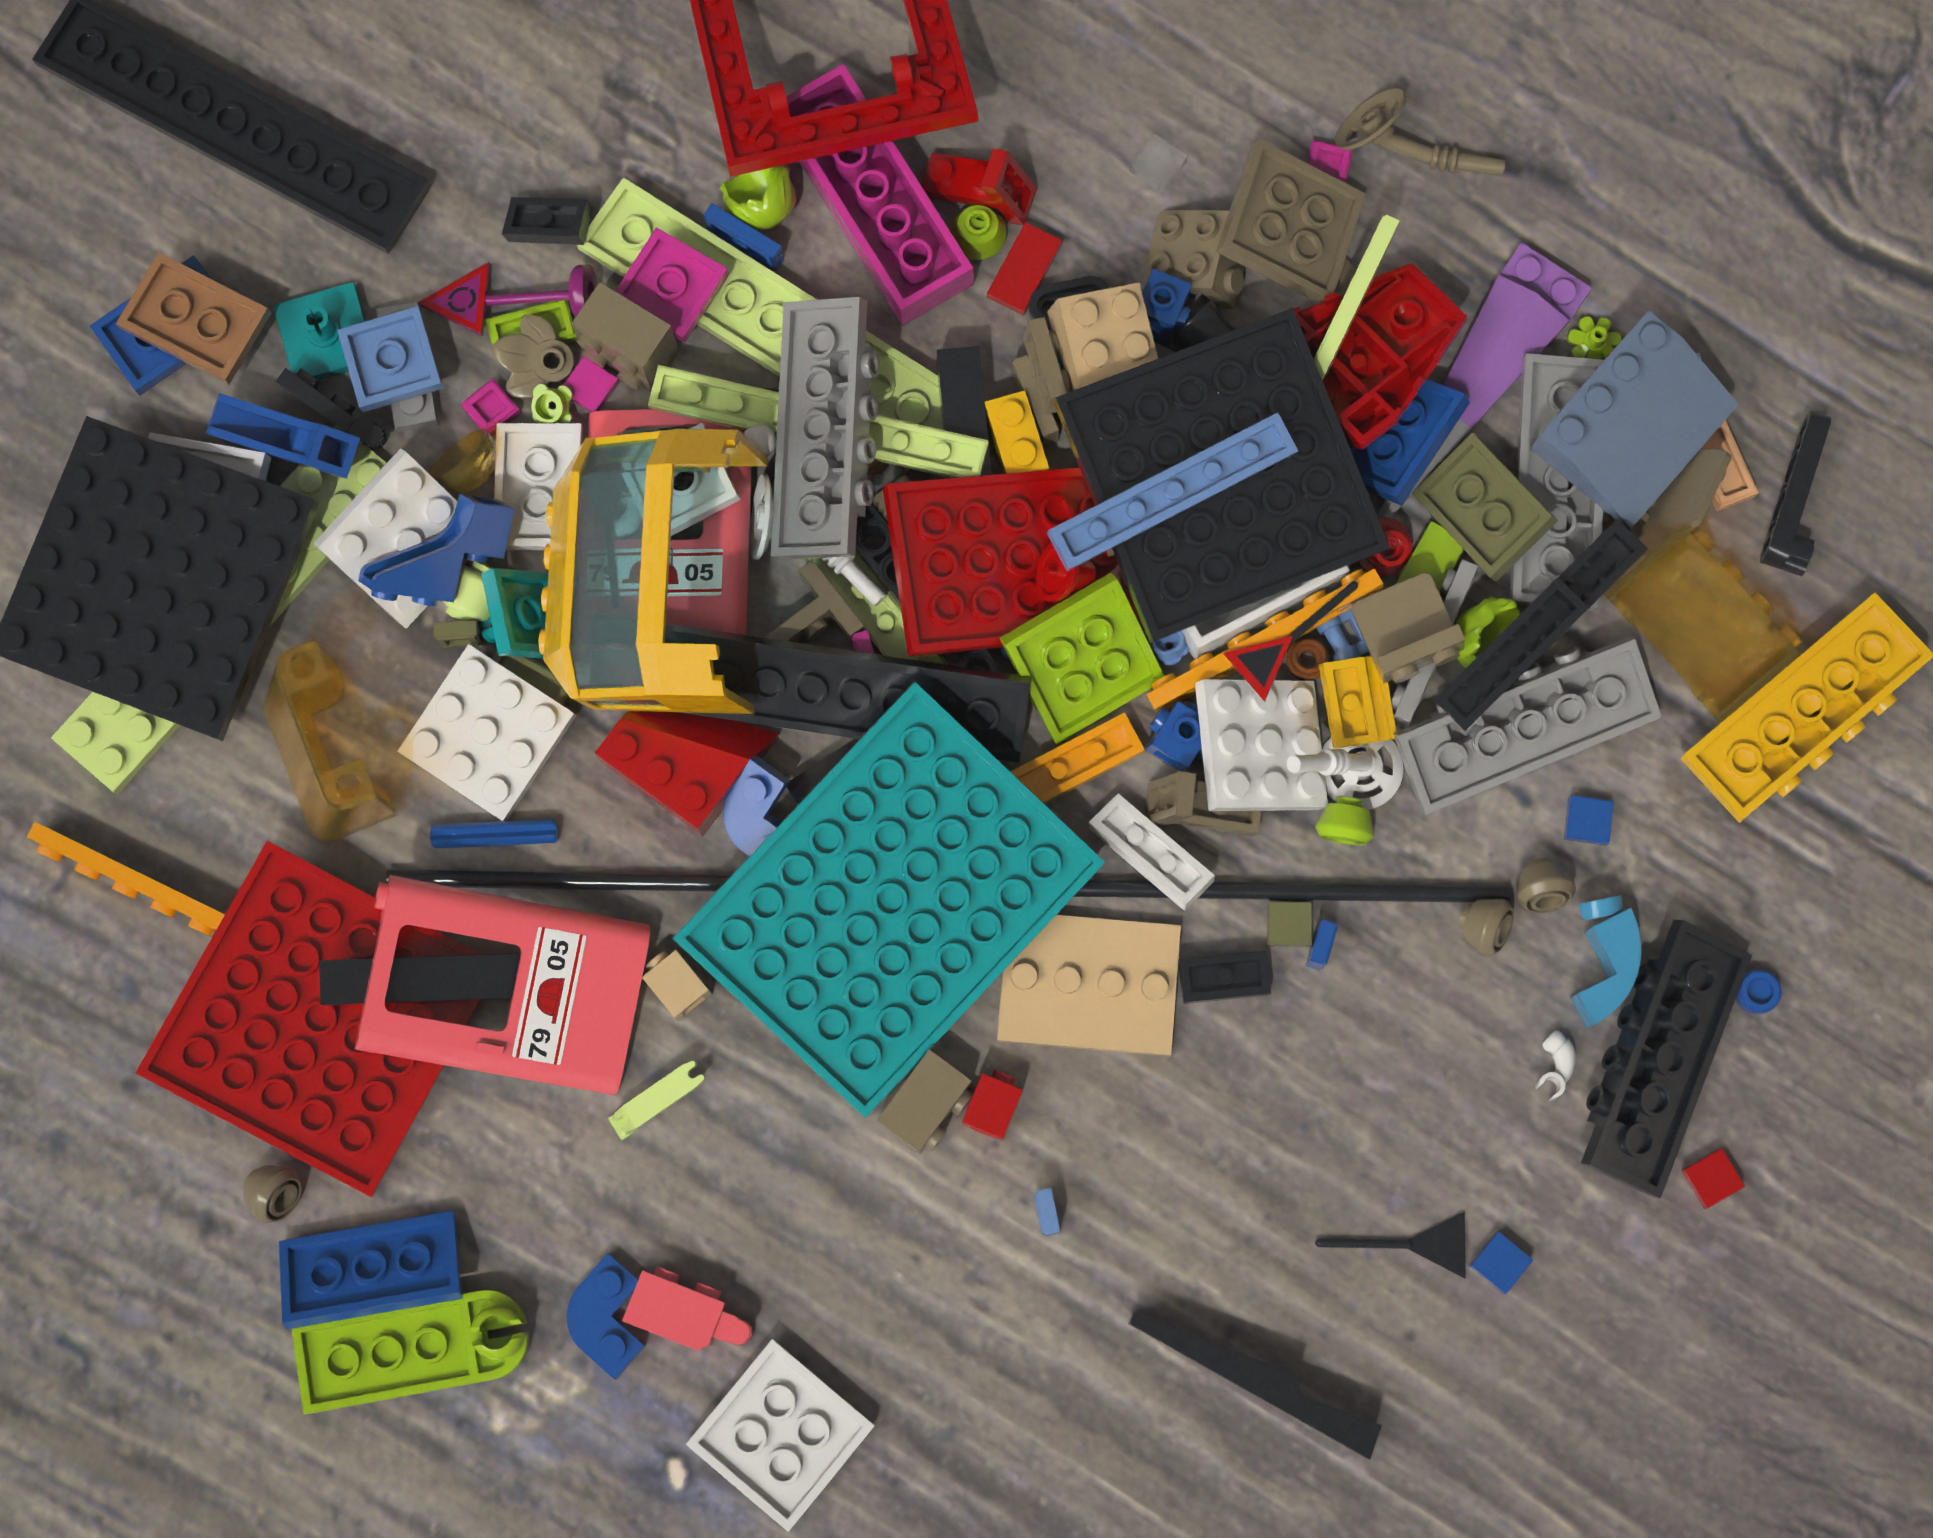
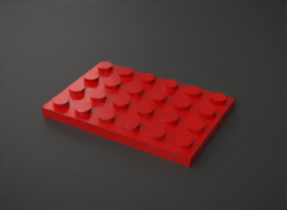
(973, 553)

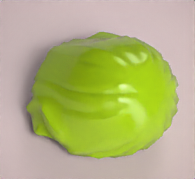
(760, 197)
(1484, 624)

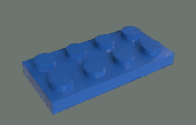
(370, 1270)

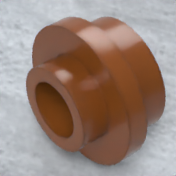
(1308, 646)

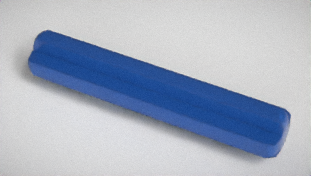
(494, 833)

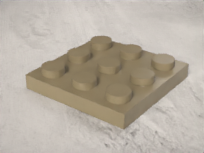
(1291, 222)

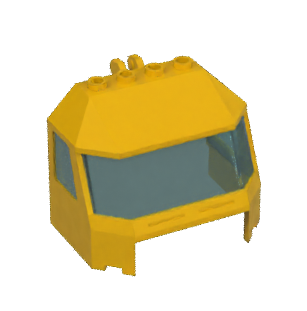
(613, 570)

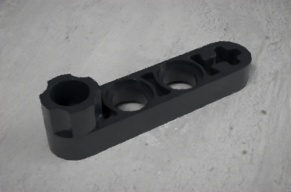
(1782, 545)

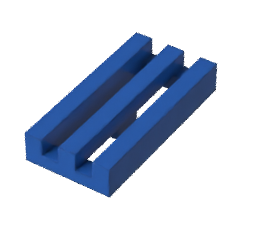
(743, 237)

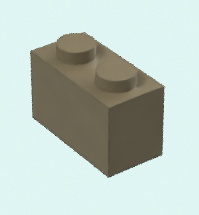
(926, 1102)

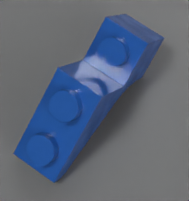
(283, 436)
(432, 568)

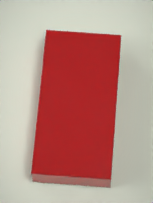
(1024, 268)

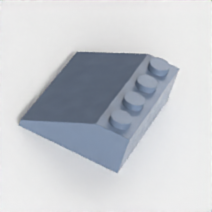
(1636, 421)

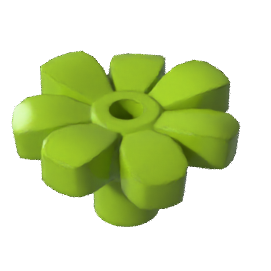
(1593, 340)

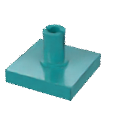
(311, 327)
(514, 611)

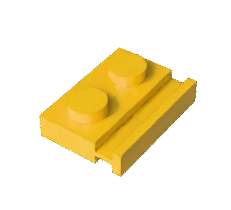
(1356, 702)

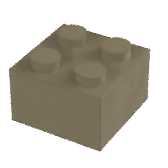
(624, 337)

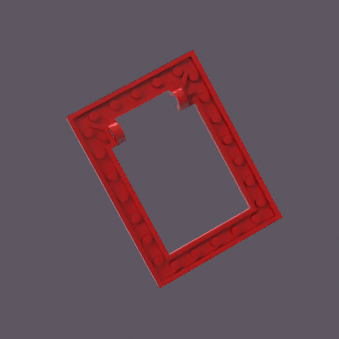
(758, 124)

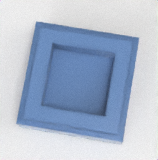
(1047, 1212)

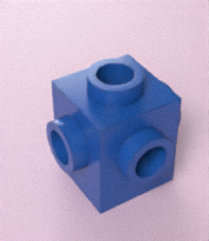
(1166, 304)
(1168, 743)

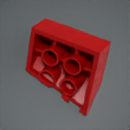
(683, 760)

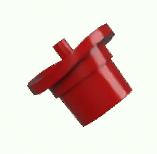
(1397, 556)
(1055, 582)

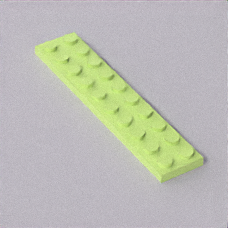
(750, 301)
(119, 739)

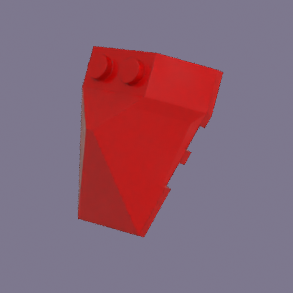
(1387, 351)

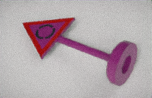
(467, 297)

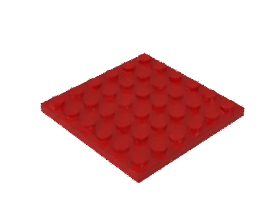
(265, 1051)

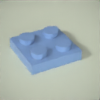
(390, 359)

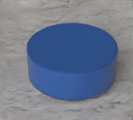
(1759, 992)

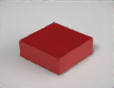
(1713, 1178)

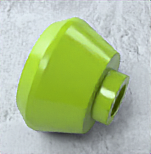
(979, 232)
(1346, 822)

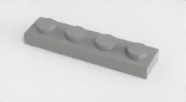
(1407, 699)

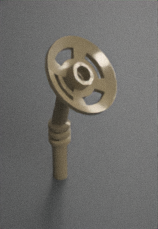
(1375, 126)

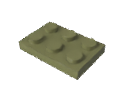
(1484, 507)

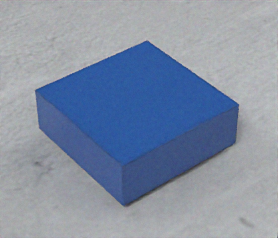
(1588, 820)
(1322, 945)
(1501, 1263)

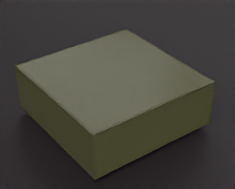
(458, 633)
(1289, 924)

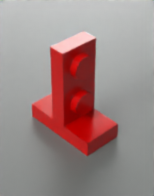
(989, 183)

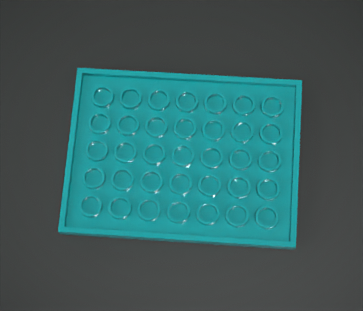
(889, 899)

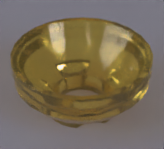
(466, 463)

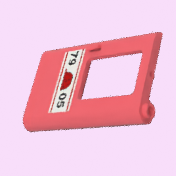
(708, 572)
(568, 998)

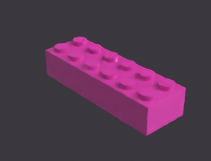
(884, 211)

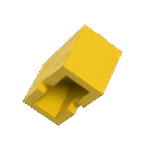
(1015, 434)

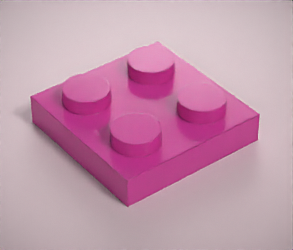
(673, 282)

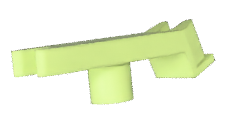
(655, 1100)

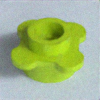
(541, 404)

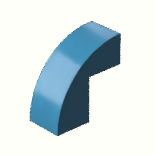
(1619, 952)

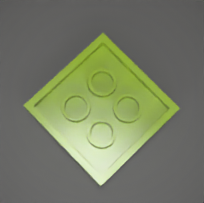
(1083, 658)

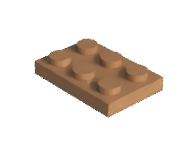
(193, 318)

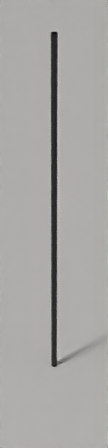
(1092, 888)

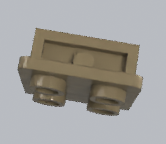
(1186, 248)
(1690, 493)
(1407, 628)

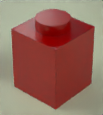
(993, 1105)

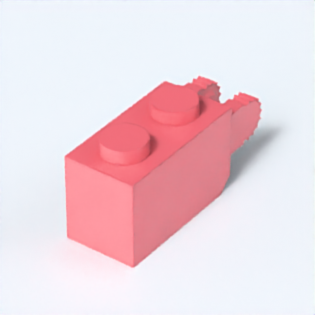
(683, 1313)

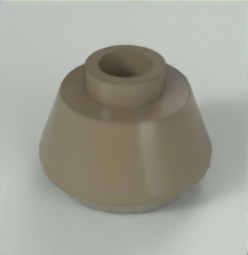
(1544, 886)
(1487, 924)
(272, 1192)

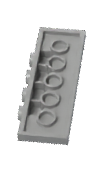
(1545, 389)
(823, 428)
(1531, 725)

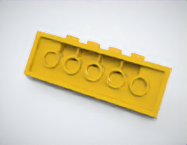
(1808, 709)

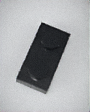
(547, 220)
(1224, 977)

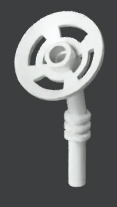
(762, 532)
(1353, 769)

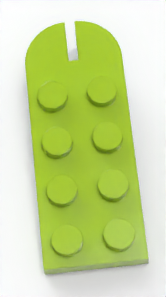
(408, 1351)

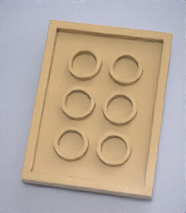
(1093, 987)

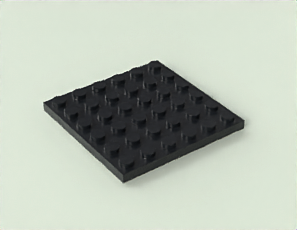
(1262, 532)
(155, 577)

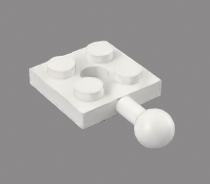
(714, 489)

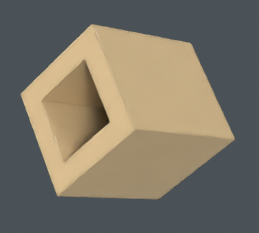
(675, 984)

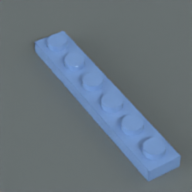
(1172, 491)

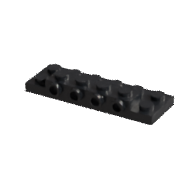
(1662, 1057)

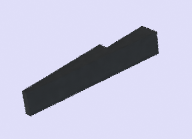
(963, 394)
(1541, 624)
(422, 979)
(1269, 1384)

